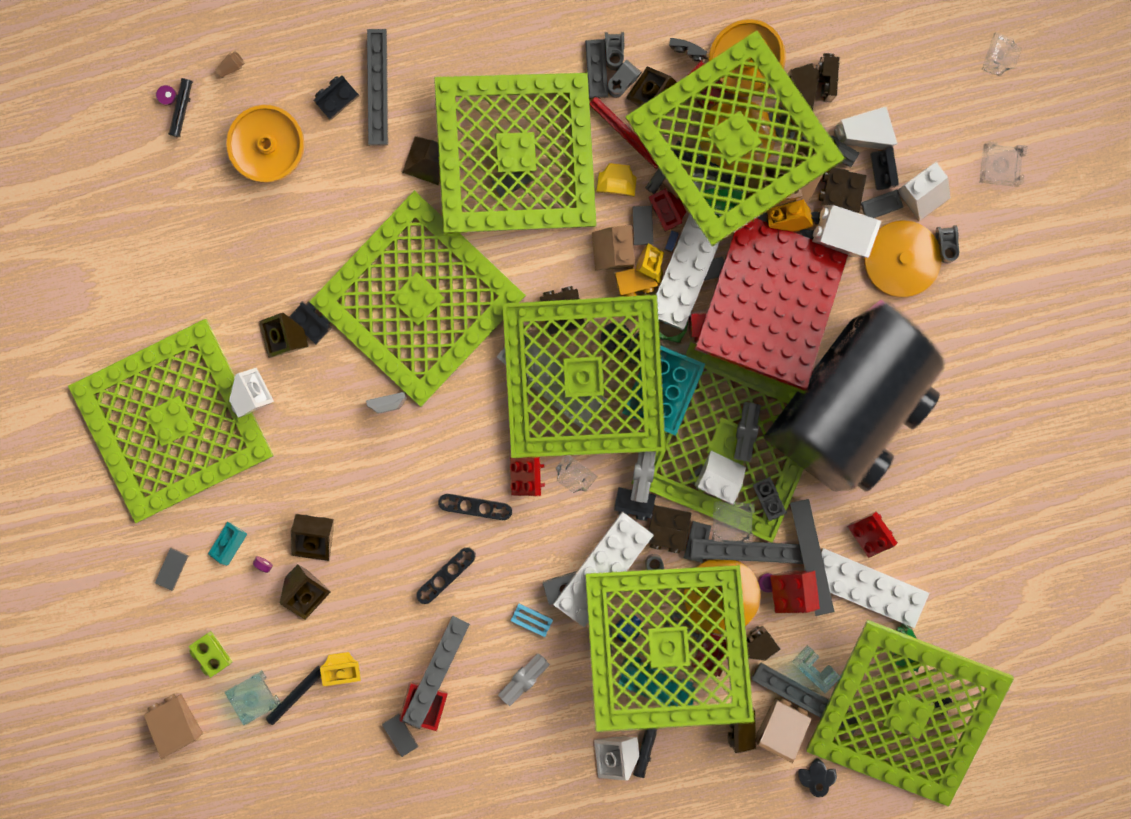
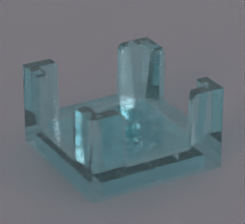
(822, 680)
(252, 698)

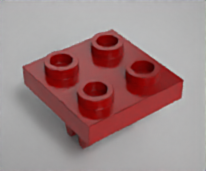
(526, 476)
(872, 534)

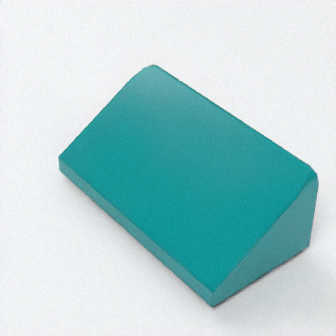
(227, 544)

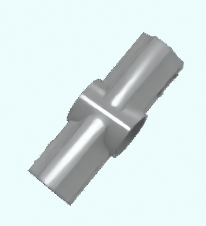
(643, 476)
(524, 679)

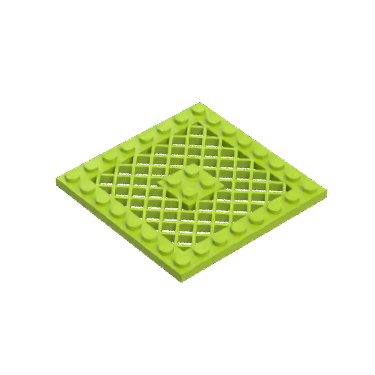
(734, 138)
(515, 152)
(416, 298)
(584, 376)
(168, 421)
(725, 442)
(668, 648)
(909, 713)

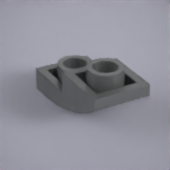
(694, 51)
(769, 499)

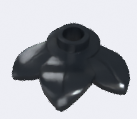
(817, 775)

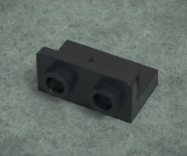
(335, 97)
(884, 169)
(314, 325)
(640, 509)

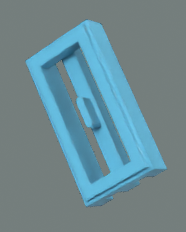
(527, 626)

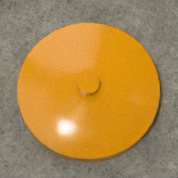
(735, 33)
(725, 108)
(265, 143)
(903, 259)
(750, 593)

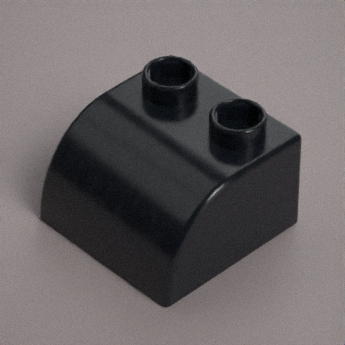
(859, 399)

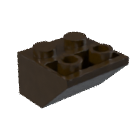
(761, 644)
(742, 736)

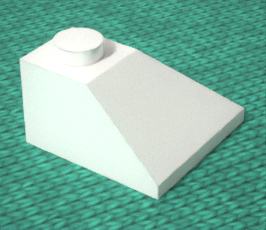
(249, 393)
(616, 757)

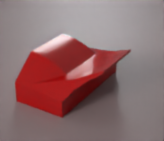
(667, 209)

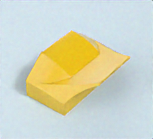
(617, 180)
(650, 262)
(340, 669)

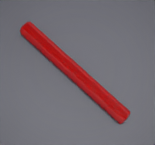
(622, 129)

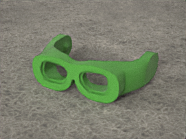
(675, 338)

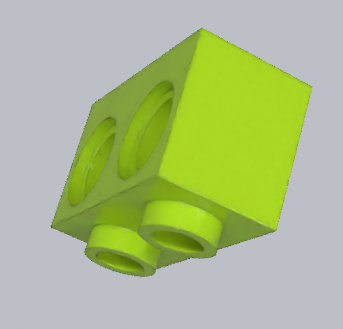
(215, 651)

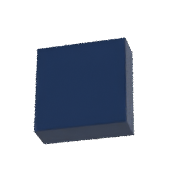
(671, 241)

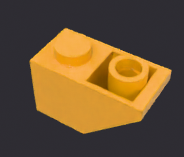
(791, 216)
(633, 281)

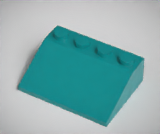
(679, 382)
(653, 688)

